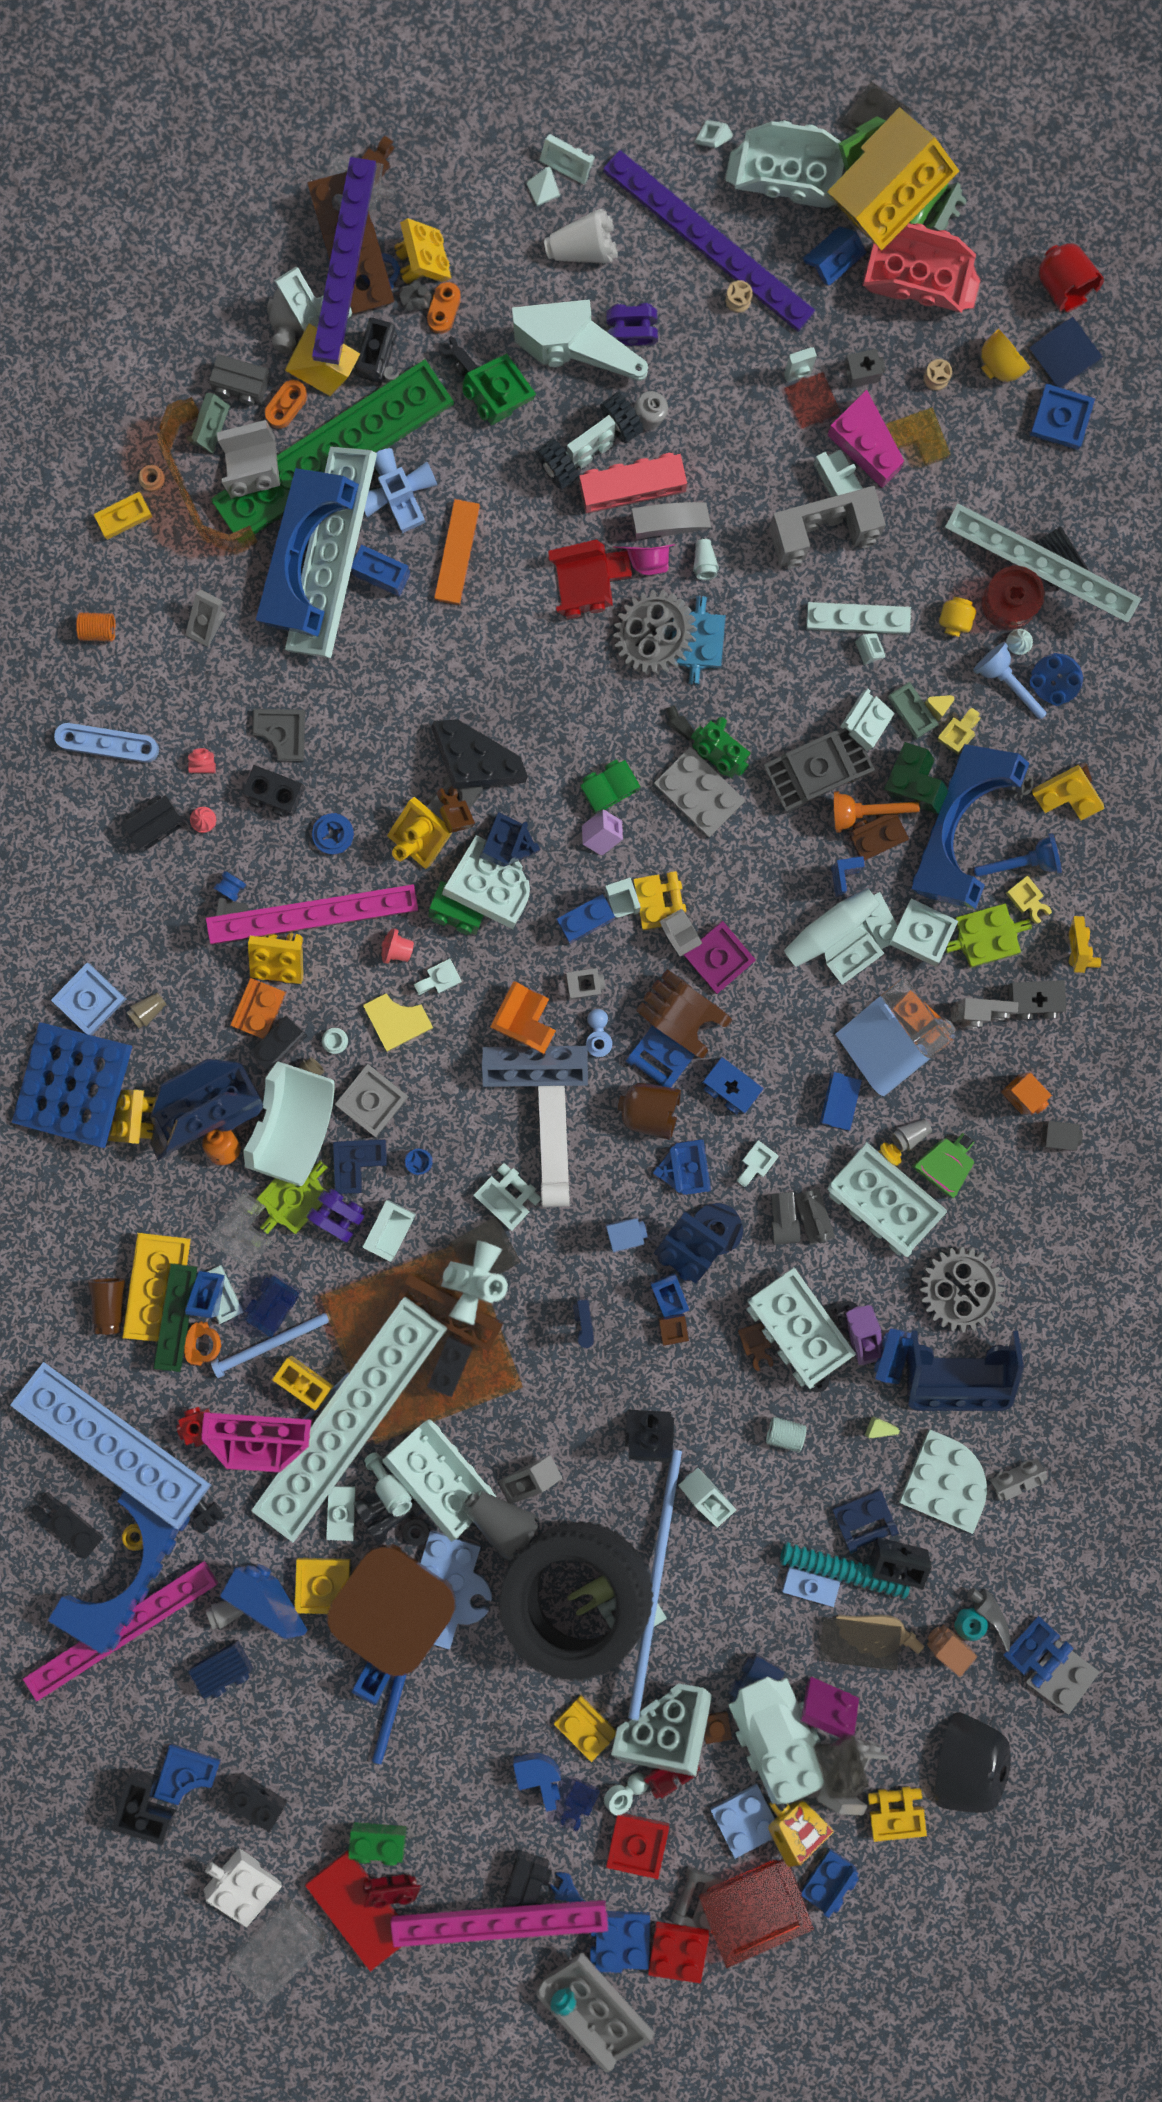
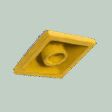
(321, 375)

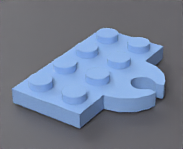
(456, 1564)

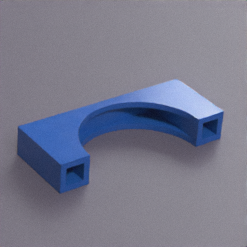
(976, 774)
(102, 1622)

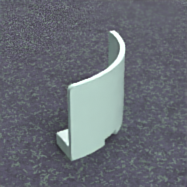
(293, 1124)

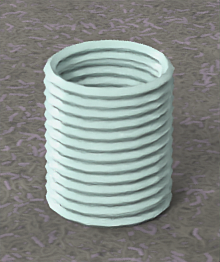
(786, 1434)

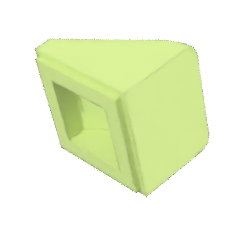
(880, 1428)

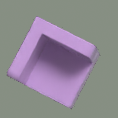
(602, 832)

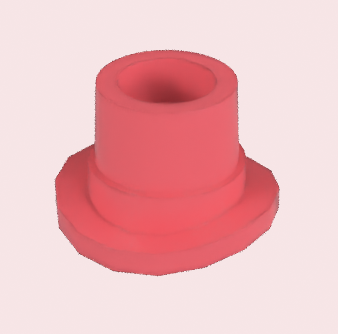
(396, 947)

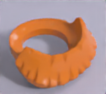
(191, 1354)

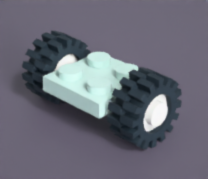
(619, 421)

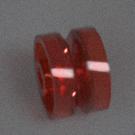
(1016, 583)

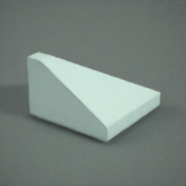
(717, 134)
(543, 187)

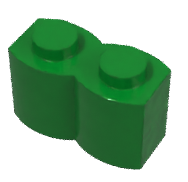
(610, 786)

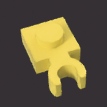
(1026, 896)

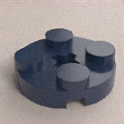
(729, 1222)

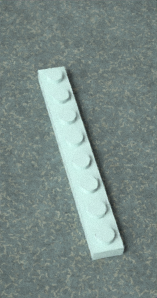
(1043, 562)

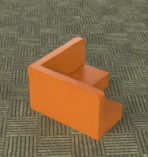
(520, 1016)

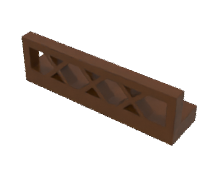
(450, 1301)

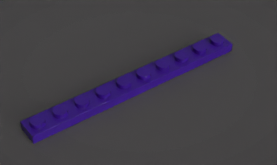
(708, 240)

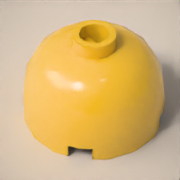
(1002, 358)

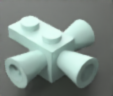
(475, 1282)

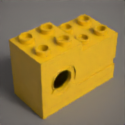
(893, 178)

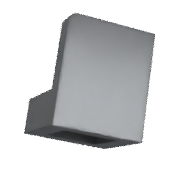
(681, 932)

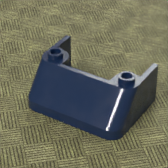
(963, 1382)

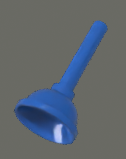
(1044, 855)

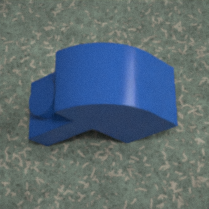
(541, 1771)

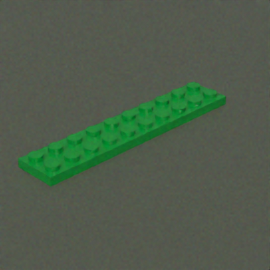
(368, 425)

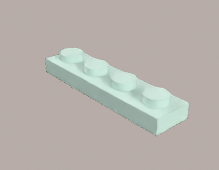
(858, 618)

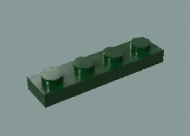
(173, 1319)

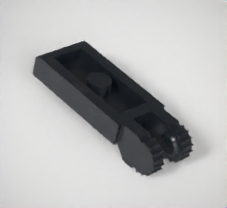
(69, 1526)

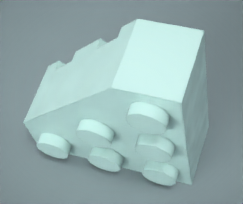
(667, 1732)

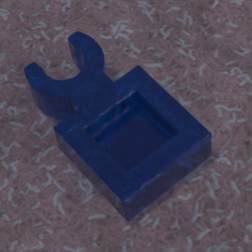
(579, 1800)

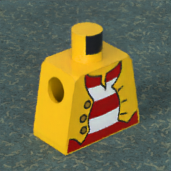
(797, 1831)

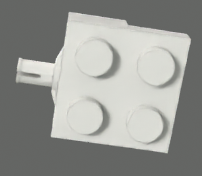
(240, 1887)

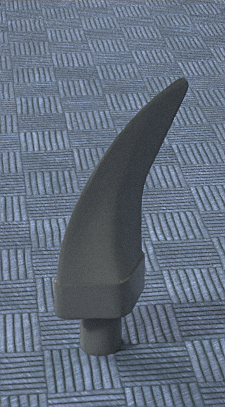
(988, 1608)

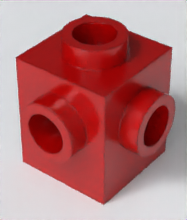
(185, 1428)

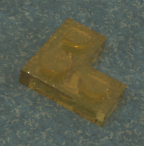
(924, 431)

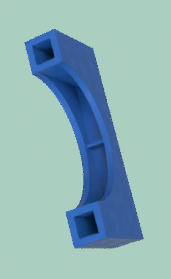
(309, 502)

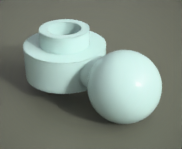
(619, 1798)

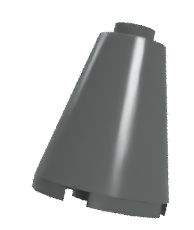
(501, 1522)

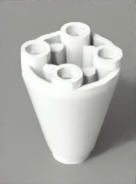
(584, 240)

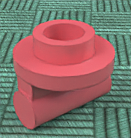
(201, 761)

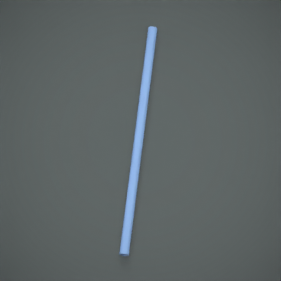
(656, 1576)

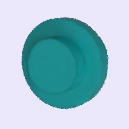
(563, 2002)

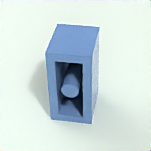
(626, 1234)

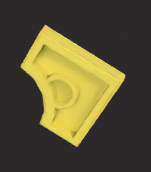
(396, 1023)

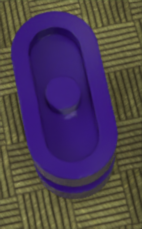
(640, 321)
(333, 1201)

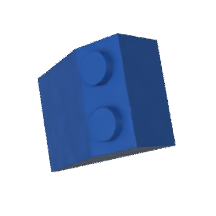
(263, 1599)

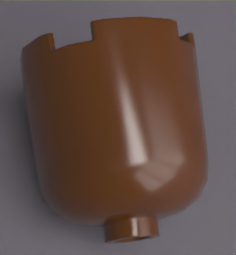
(650, 1109)

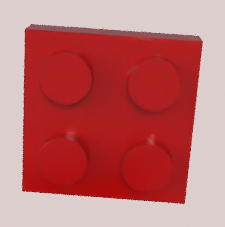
(637, 1845)
(678, 1952)

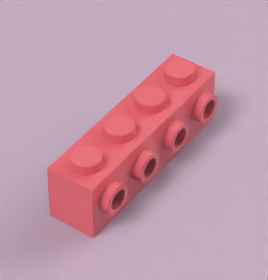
(633, 482)

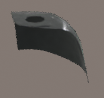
(965, 1760)

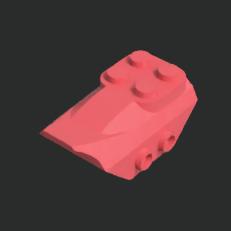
(924, 268)

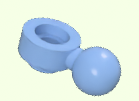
(597, 1020)

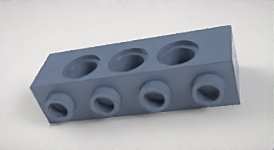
(532, 1068)

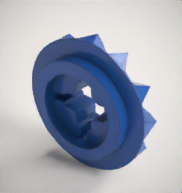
(336, 822)

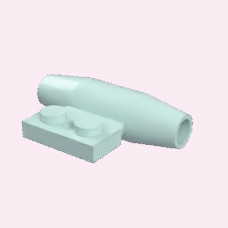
(840, 938)

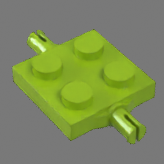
(988, 935)
(291, 1203)

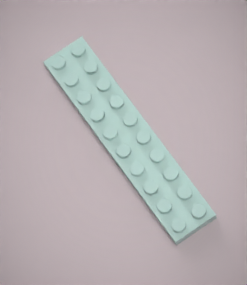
(350, 1418)

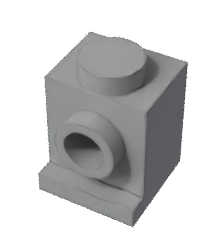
(575, 979)

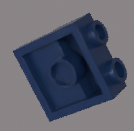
(689, 1248)

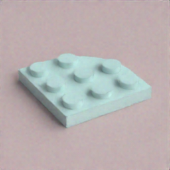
(488, 887)
(946, 1482)

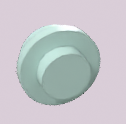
(334, 1040)

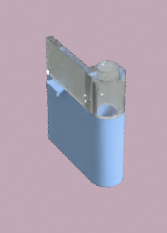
(894, 1036)

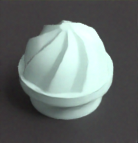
(1019, 641)

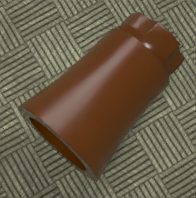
(106, 1304)

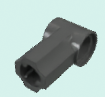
(784, 1222)

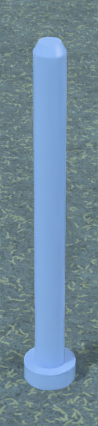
(220, 1367)

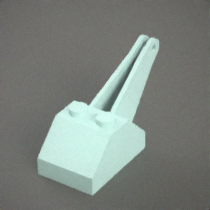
(565, 331)

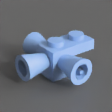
(398, 490)

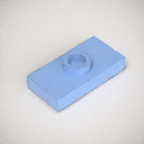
(811, 1586)

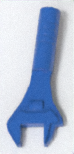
(567, 1890)

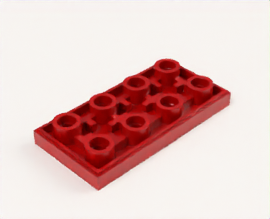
(341, 1896)

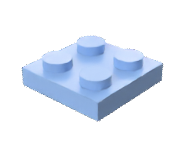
(88, 999)
(744, 1820)

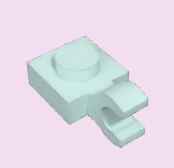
(441, 977)
(758, 1161)

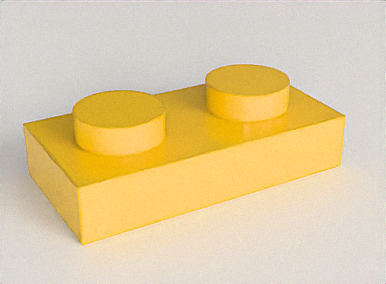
(123, 515)

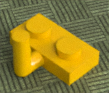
(1081, 953)

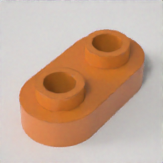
(445, 307)
(283, 403)

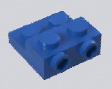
(623, 1944)

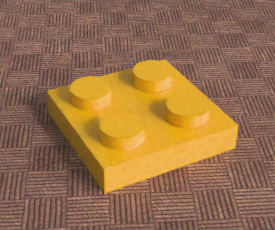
(319, 1583)

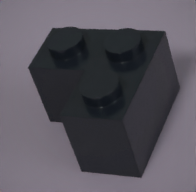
(140, 1816)

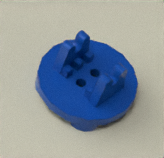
(1047, 670)

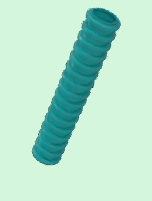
(839, 1569)

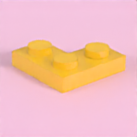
(1070, 787)

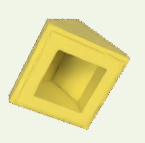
(939, 705)

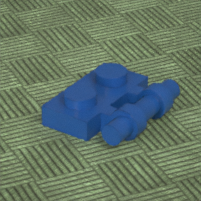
(1032, 1646)

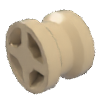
(739, 290)
(940, 369)

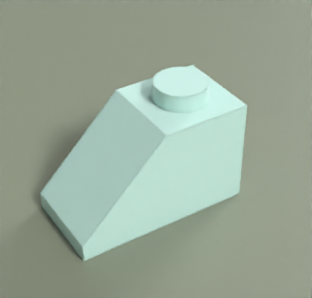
(707, 1497)

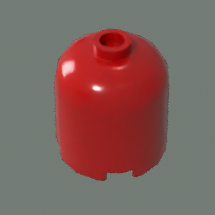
(1069, 276)

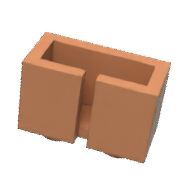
(951, 1649)

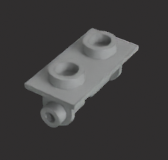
(1029, 1473)

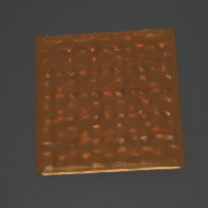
(363, 1309)

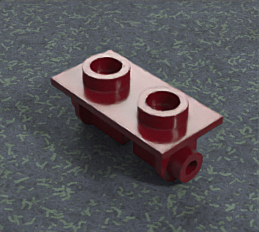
(663, 1782)
(403, 1891)

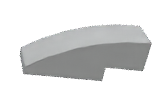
(669, 519)

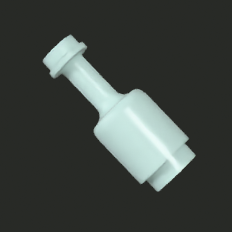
(389, 1488)

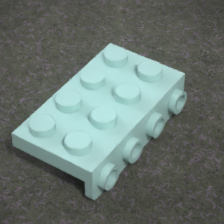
(885, 1200)
(800, 1328)
(436, 1477)

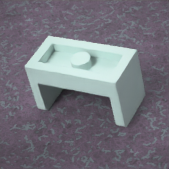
(389, 1230)

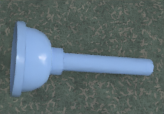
(997, 664)

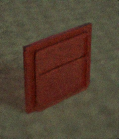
(755, 1911)

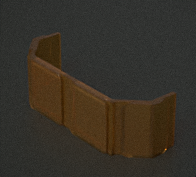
(175, 416)

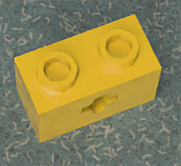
(303, 1382)

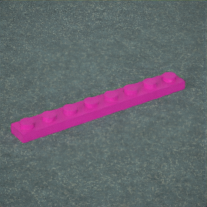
(312, 914)
(147, 1614)
(499, 1923)

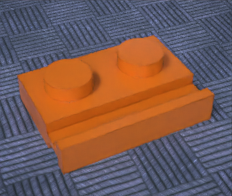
(258, 1008)

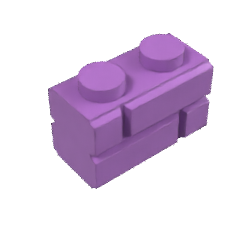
(864, 1334)

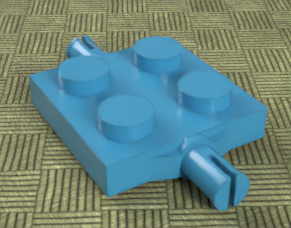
(709, 642)

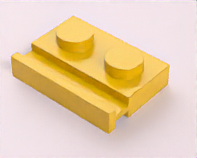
(585, 1728)

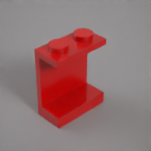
(582, 578)

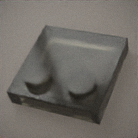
(491, 1233)

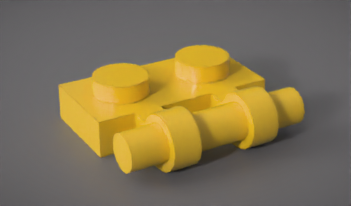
(650, 897)
(897, 1823)

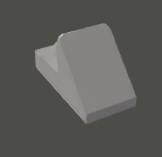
(205, 618)

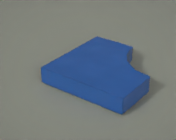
(184, 1771)

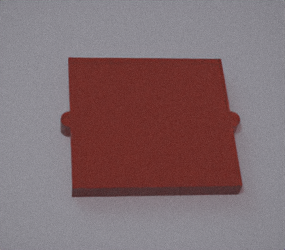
(812, 400)

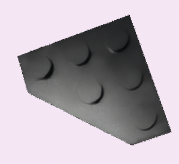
(475, 758)

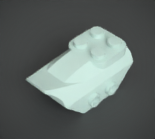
(787, 163)
(777, 1739)

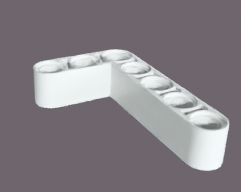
(553, 1146)

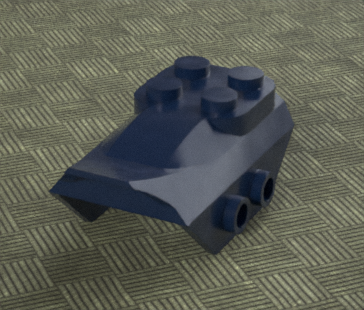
(199, 1101)

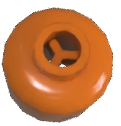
(221, 1147)

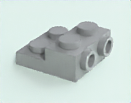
(976, 1012)

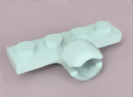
(300, 298)

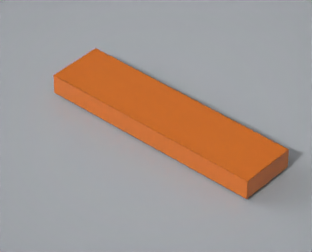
(457, 552)

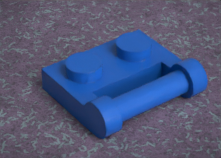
(665, 1051)

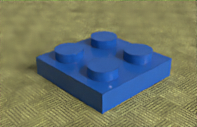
(1062, 416)
(892, 1363)

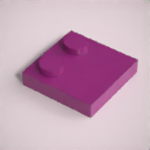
(719, 957)
(829, 1708)

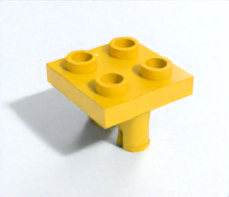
(425, 252)
(418, 834)
(276, 958)
(127, 1117)

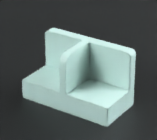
(837, 473)
(622, 898)

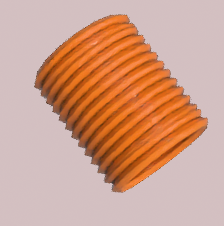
(95, 626)

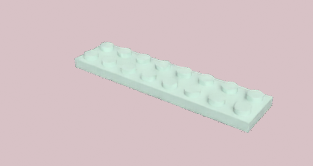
(332, 553)

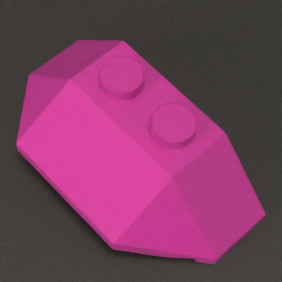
(255, 1441)

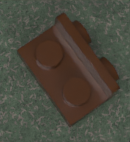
(878, 836)

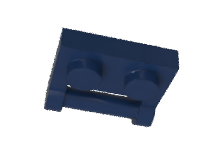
(582, 1314)
(863, 1512)

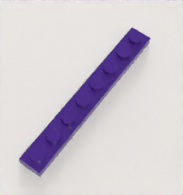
(344, 260)

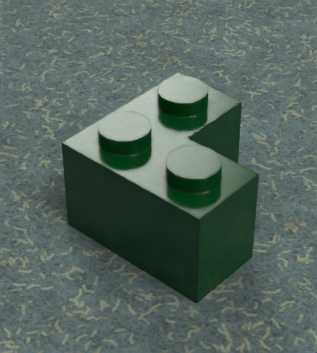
(911, 781)

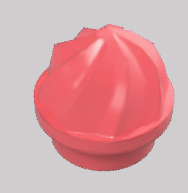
(203, 819)

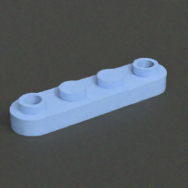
(106, 742)

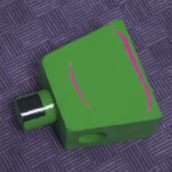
(946, 1164)

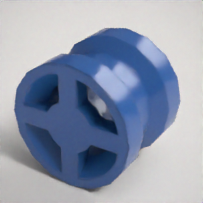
(230, 886)

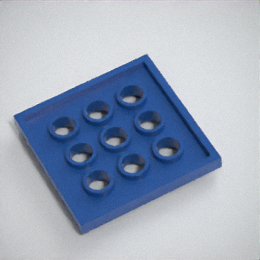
(79, 1100)

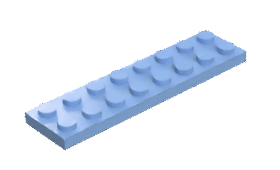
(111, 1445)

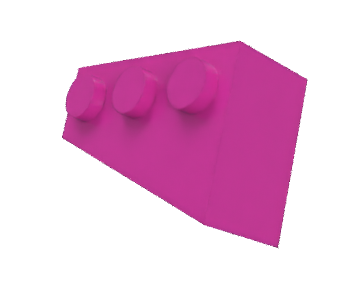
(867, 440)

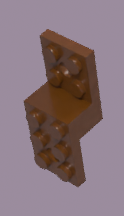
(370, 258)

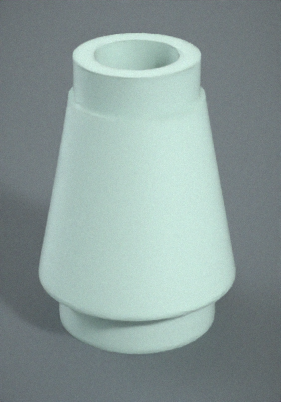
(705, 561)

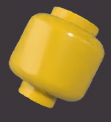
(957, 616)

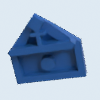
(686, 1168)

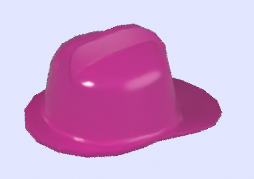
(649, 560)

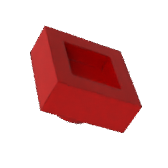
(618, 565)

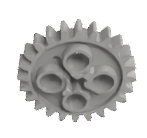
(644, 614)
(977, 1271)

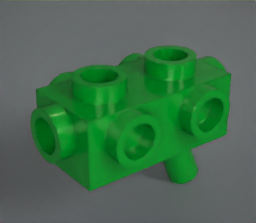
(720, 748)

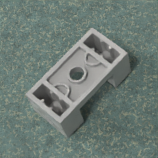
(791, 526)

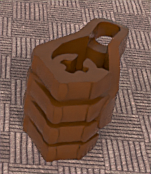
(680, 1012)

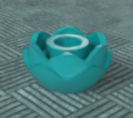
(963, 1621)

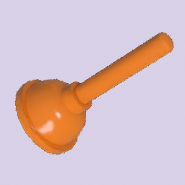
(847, 811)

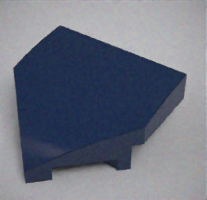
(508, 841)

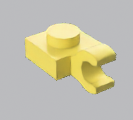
(959, 732)

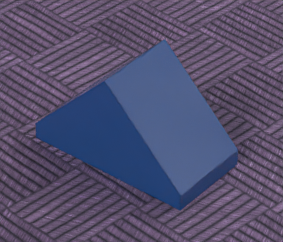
(206, 1295)
(669, 1295)
(370, 1683)

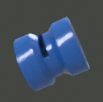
(415, 1160)

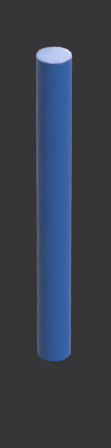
(388, 1719)

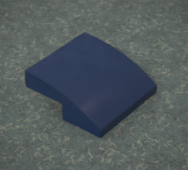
(1066, 352)

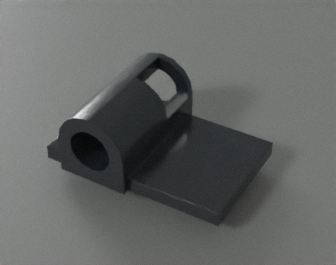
(649, 1435)

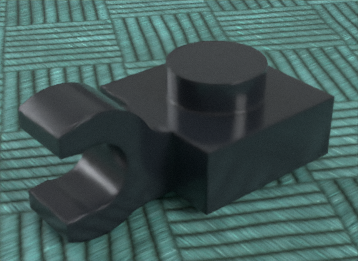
(462, 360)

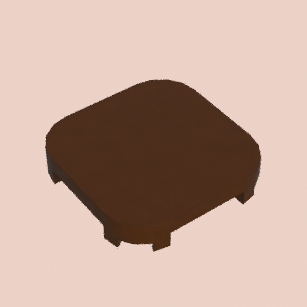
(391, 1610)

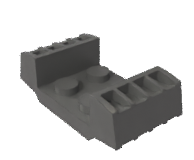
(818, 768)

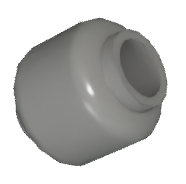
(651, 409)

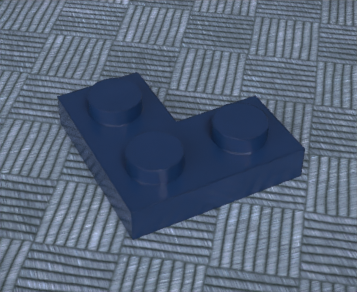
(350, 1157)

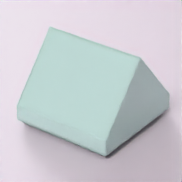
(870, 648)

